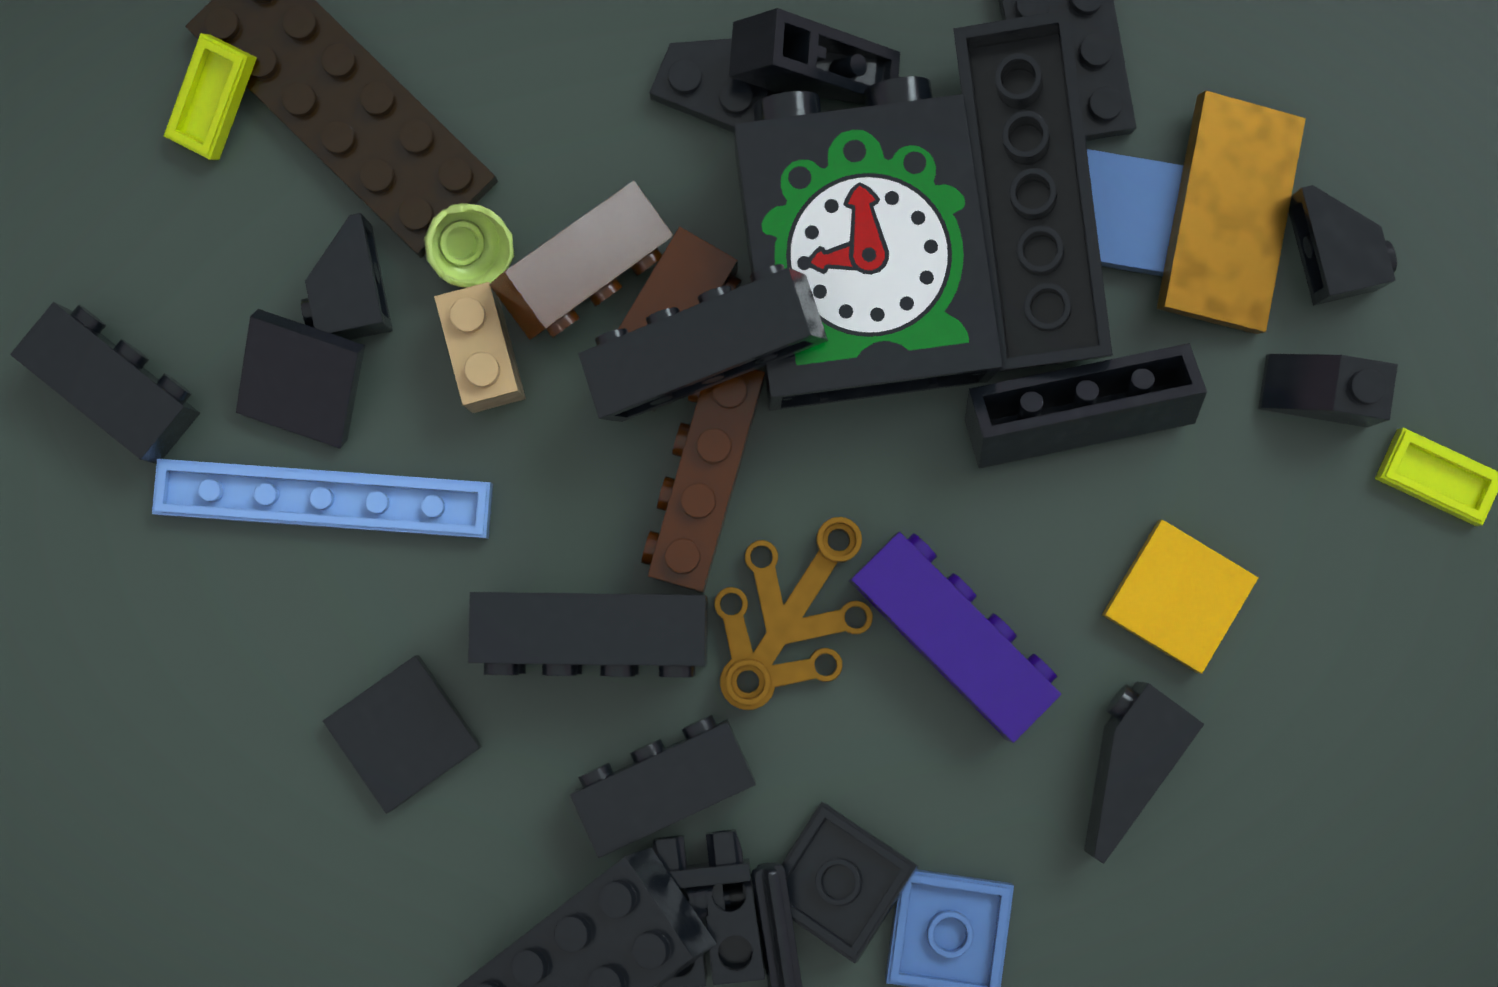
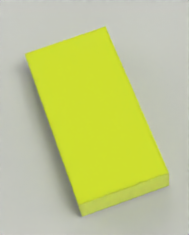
(210, 96)
(1439, 476)

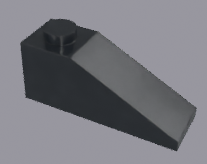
(799, 54)
(1135, 757)

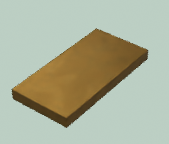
(1231, 213)

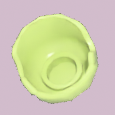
(468, 245)

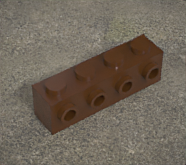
(704, 482)

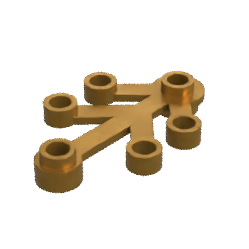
(786, 622)

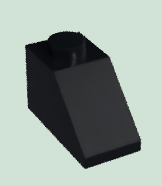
(1339, 247)
(348, 285)
(1329, 388)

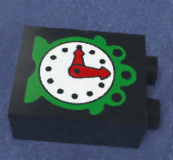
(884, 229)

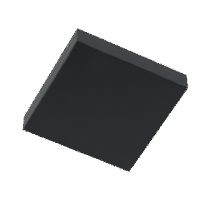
(299, 378)
(402, 733)
(843, 881)

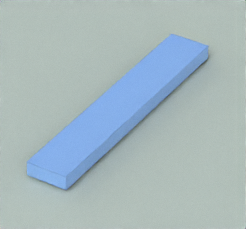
(322, 498)

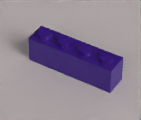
(955, 636)

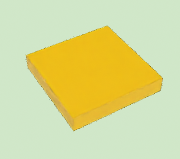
(1180, 596)

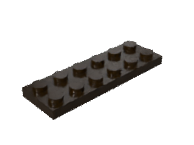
(350, 111)

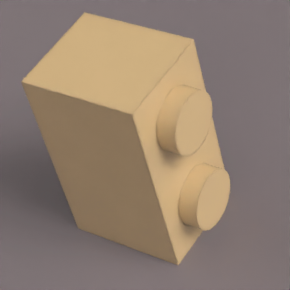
(479, 347)

